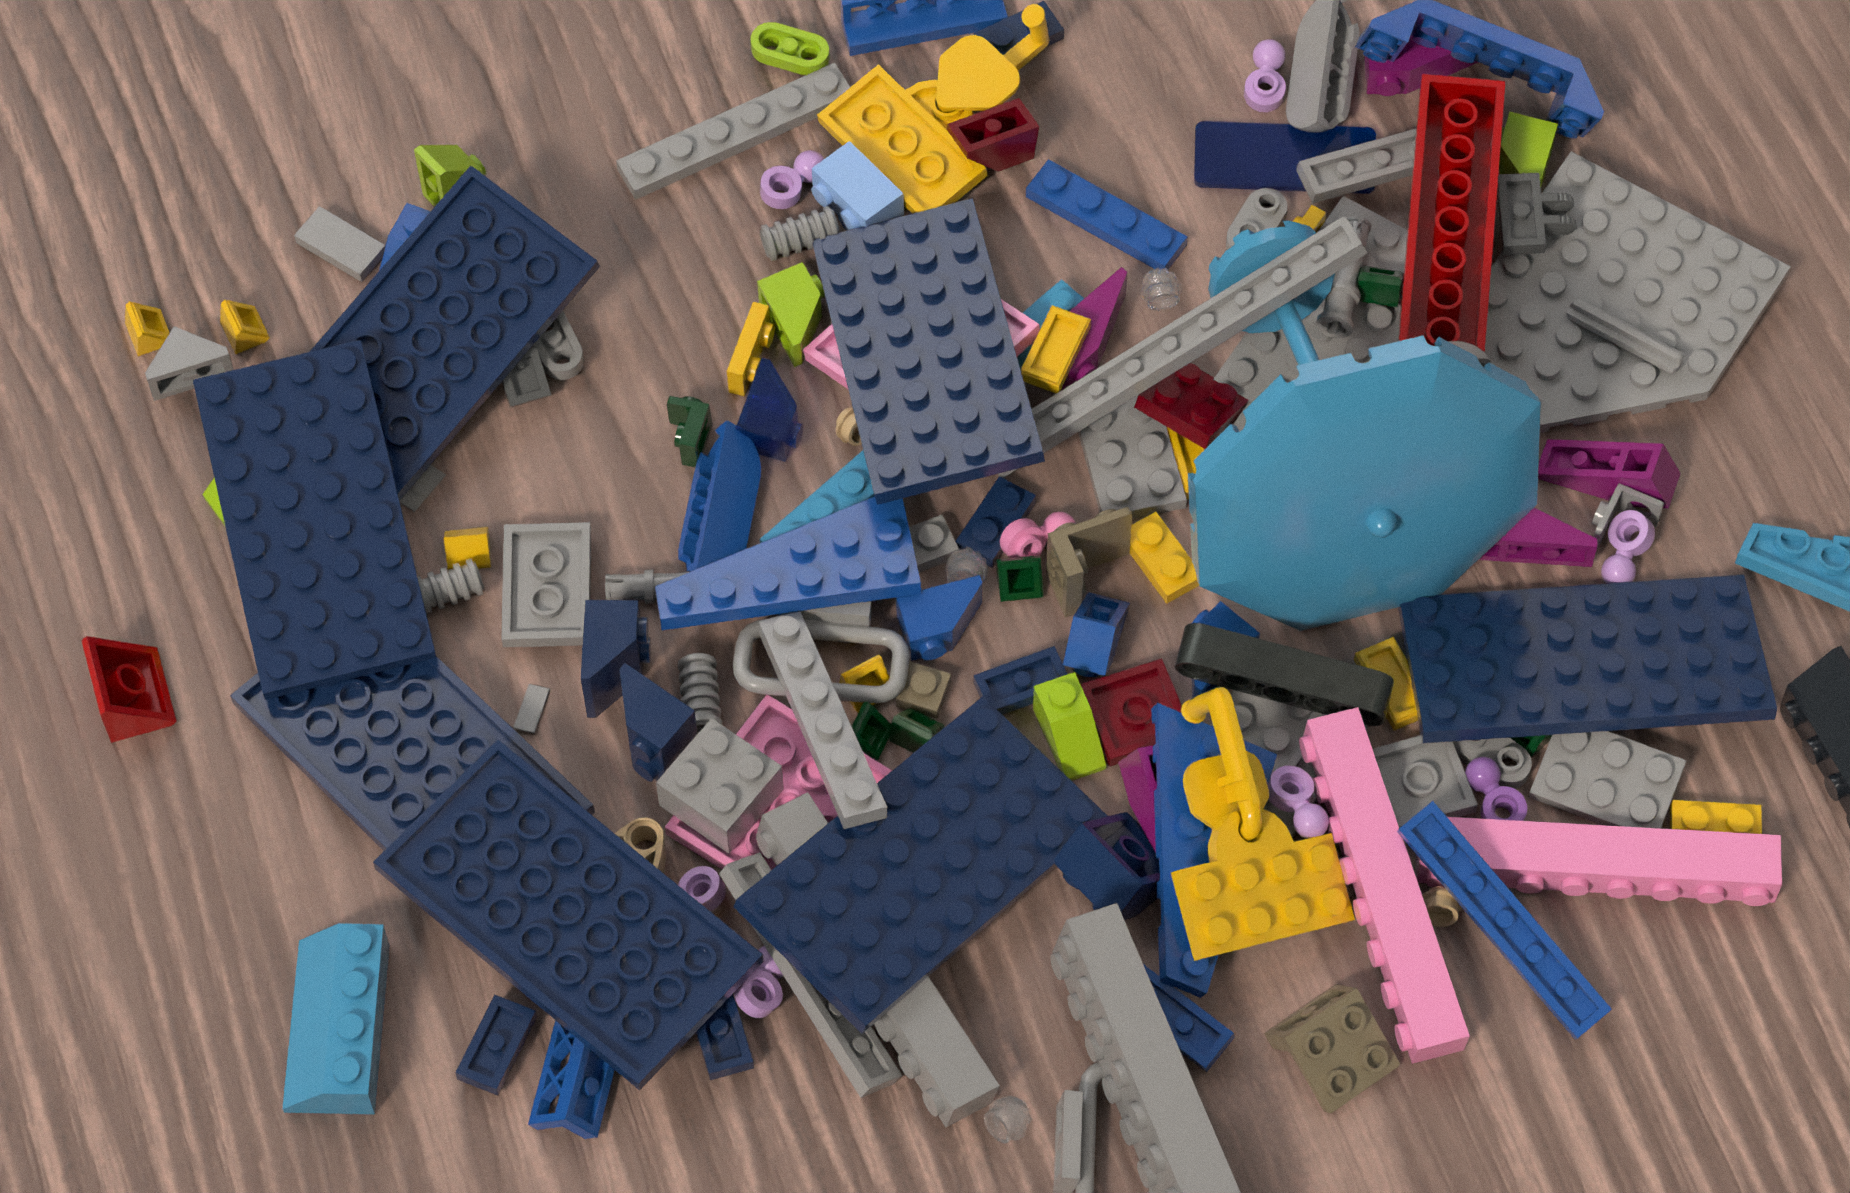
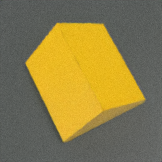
(242, 325)
(145, 327)
(467, 544)
(867, 673)

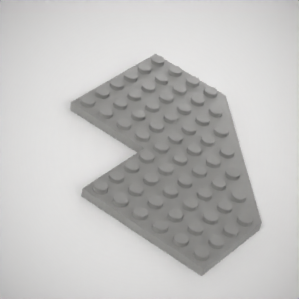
(1625, 257)

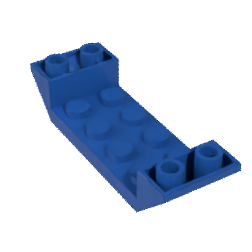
(1505, 52)

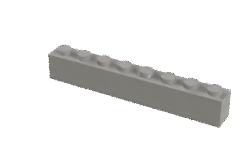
(920, 1025)

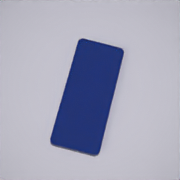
(1264, 153)

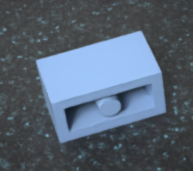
(855, 189)

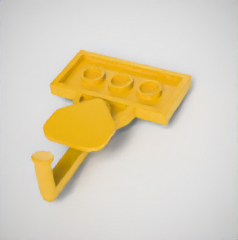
(907, 132)
(1254, 887)

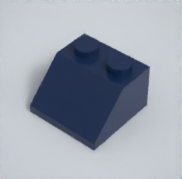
(610, 638)
(655, 723)
(1112, 864)

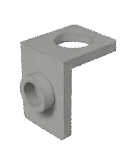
(1620, 502)

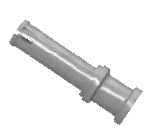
(1344, 294)

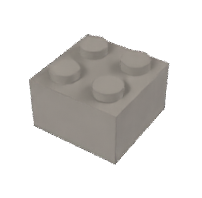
(720, 785)

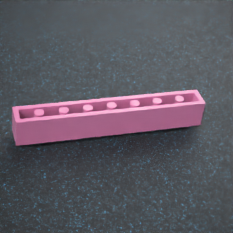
(1624, 860)
(1384, 886)

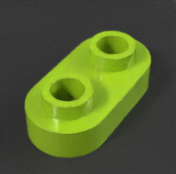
(792, 48)

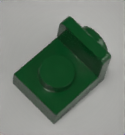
(693, 426)

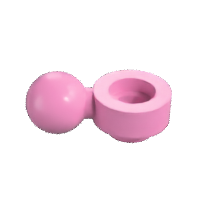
(1026, 538)

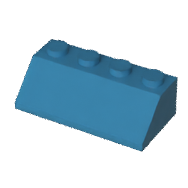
(337, 1021)

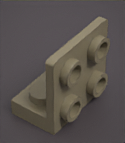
(1083, 545)
(1335, 1046)

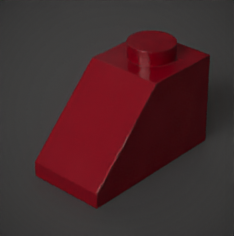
(997, 136)

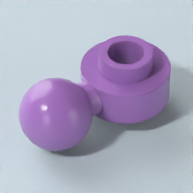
(1484, 777)

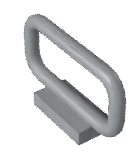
(839, 624)
(1076, 1135)

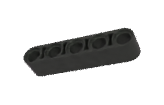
(1282, 673)

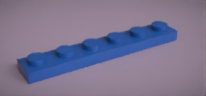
(1504, 920)

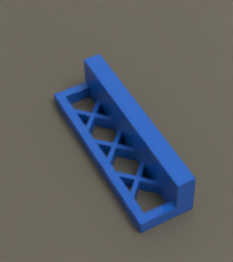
(913, 21)
(581, 1086)

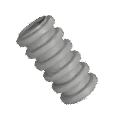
(798, 232)
(451, 585)
(700, 687)

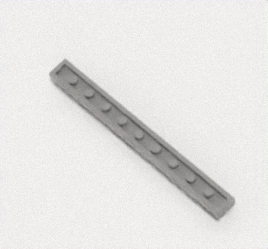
(1196, 333)

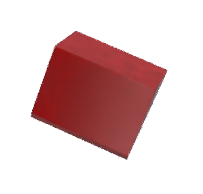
(128, 687)

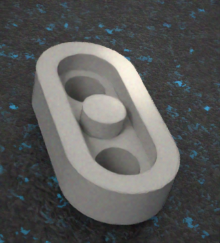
(1257, 218)
(557, 345)
(1497, 750)

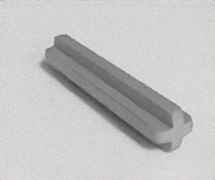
(1625, 335)

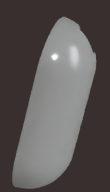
(1322, 68)

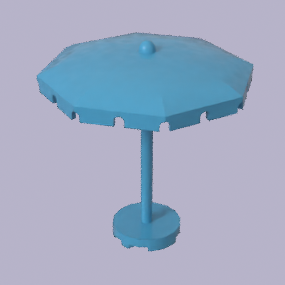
(1357, 474)

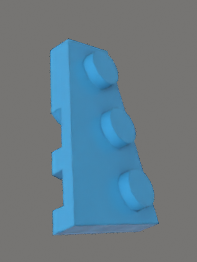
(1800, 561)

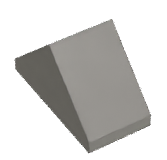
(183, 360)

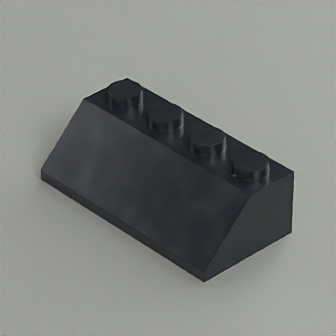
(1820, 713)

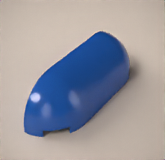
(721, 500)

